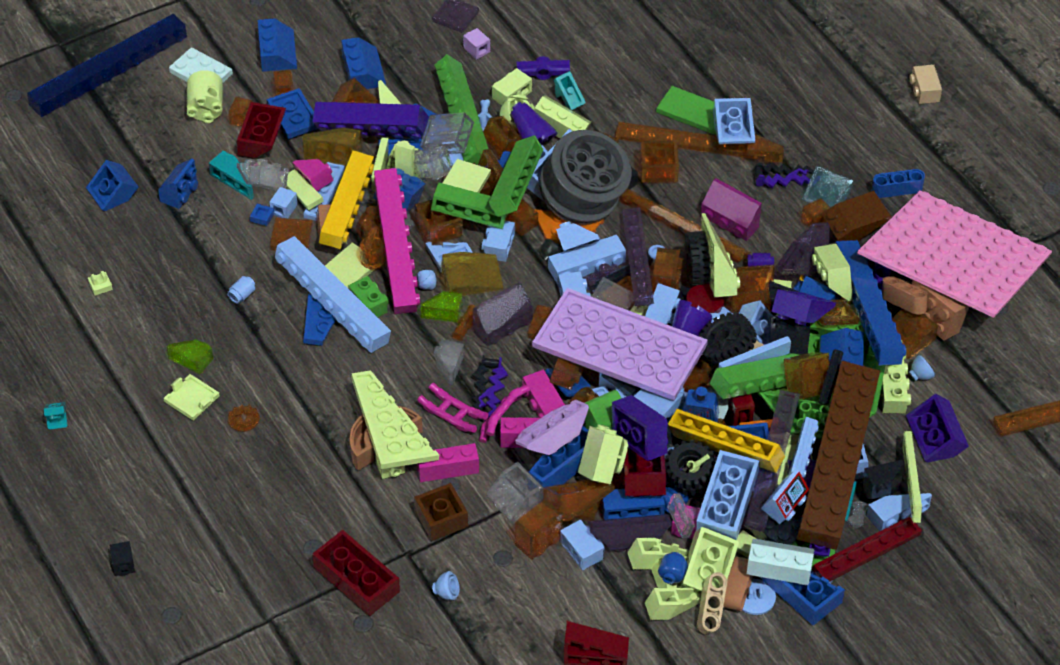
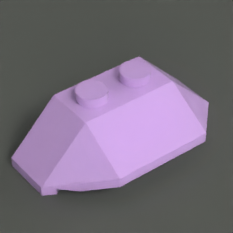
(554, 428)

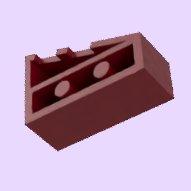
(594, 646)

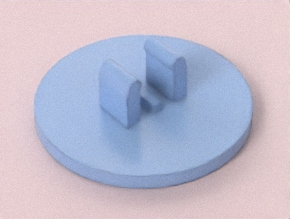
(759, 598)

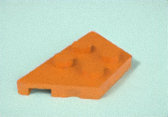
(550, 222)

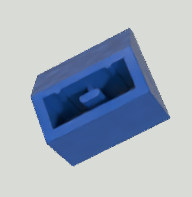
(179, 184)

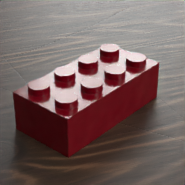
(644, 476)
(356, 572)

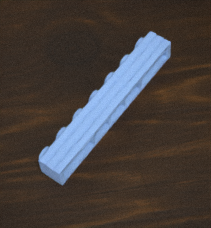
(803, 447)

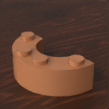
(360, 442)

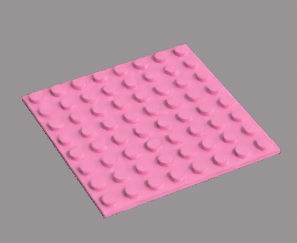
(955, 253)

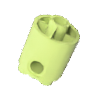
(204, 96)

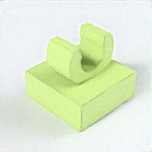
(100, 283)

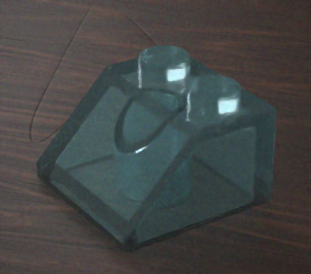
(829, 186)

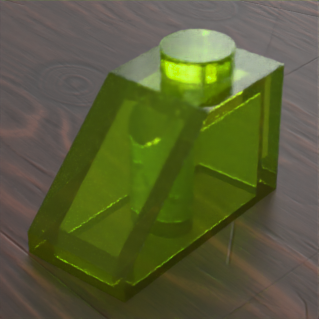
(443, 307)
(191, 354)

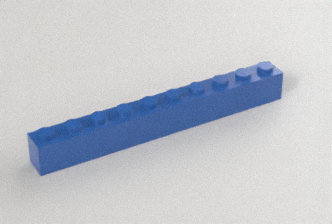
(872, 308)

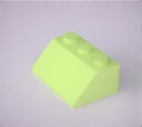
(560, 116)
(833, 269)

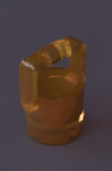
(372, 250)

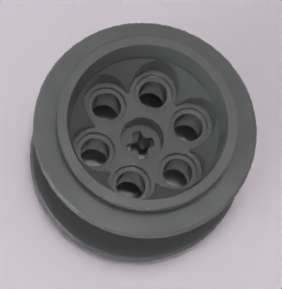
(574, 176)

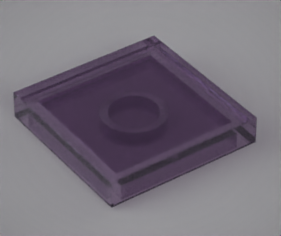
(455, 15)

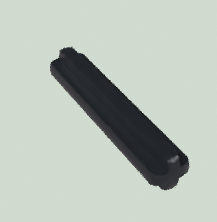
(830, 378)

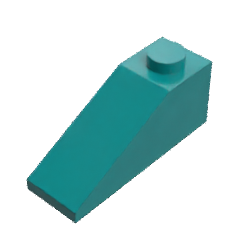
(225, 169)

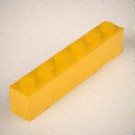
(346, 200)
(724, 438)

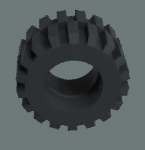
(684, 481)

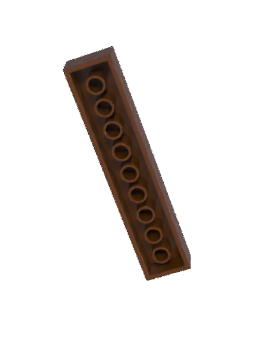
(838, 455)

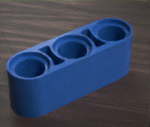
(898, 183)

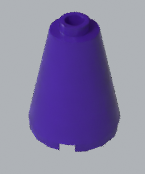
(531, 123)
(690, 318)

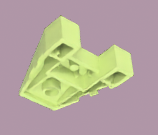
(667, 599)

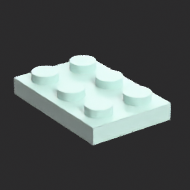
(196, 61)

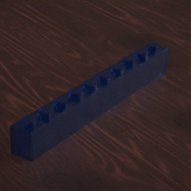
(106, 65)

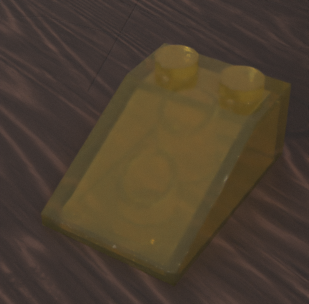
(332, 145)
(471, 272)

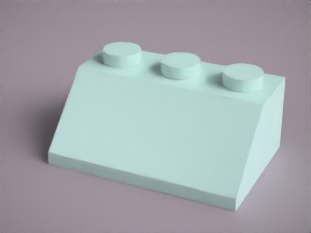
(780, 561)

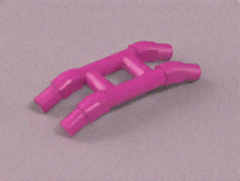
(450, 400)
(490, 424)

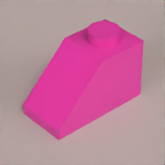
(314, 172)

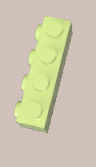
(894, 388)

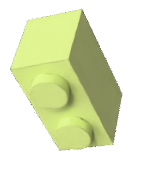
(512, 84)

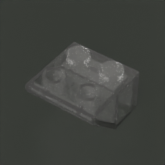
(263, 175)
(515, 492)

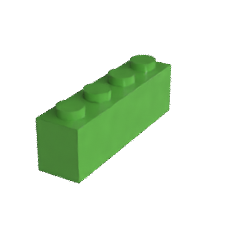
(466, 205)

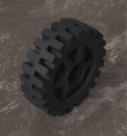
(697, 258)
(728, 337)

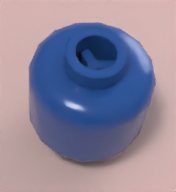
(672, 568)

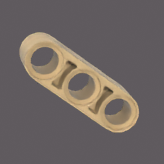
(718, 596)

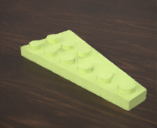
(389, 427)

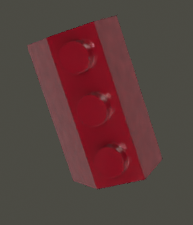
(259, 129)

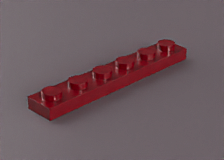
(867, 549)

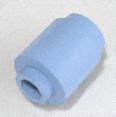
(241, 289)

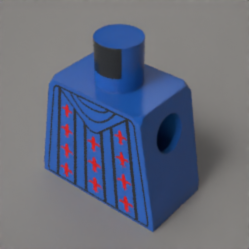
(702, 404)

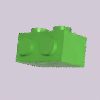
(370, 296)

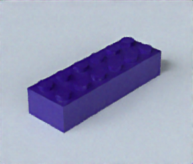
(372, 118)

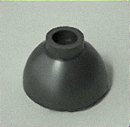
(550, 248)

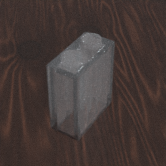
(448, 130)

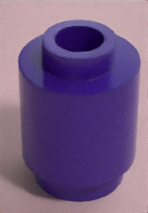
(760, 259)

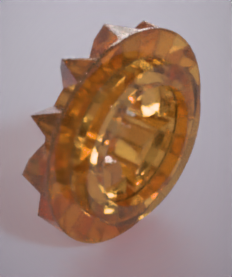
(236, 421)

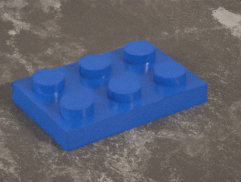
(298, 113)

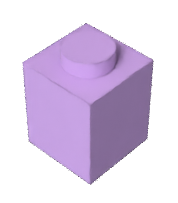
(476, 43)

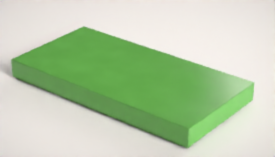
(688, 109)

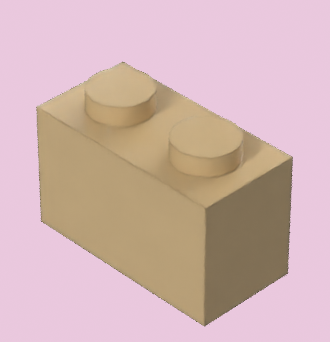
(925, 84)

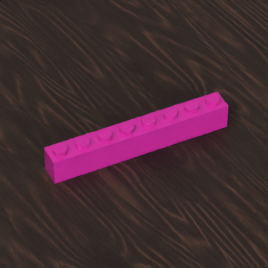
(395, 241)

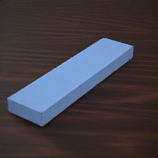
(327, 191)
(770, 350)

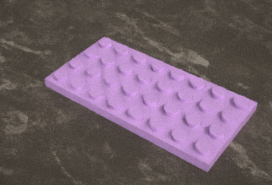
(620, 343)

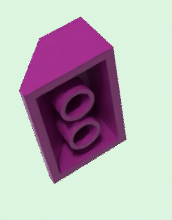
(731, 209)

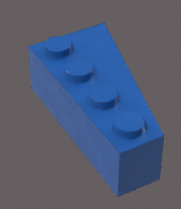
(562, 464)
(809, 600)

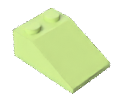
(707, 555)

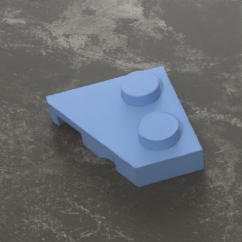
(437, 250)

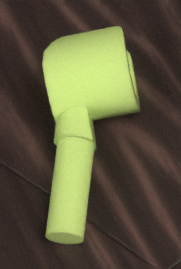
(696, 465)

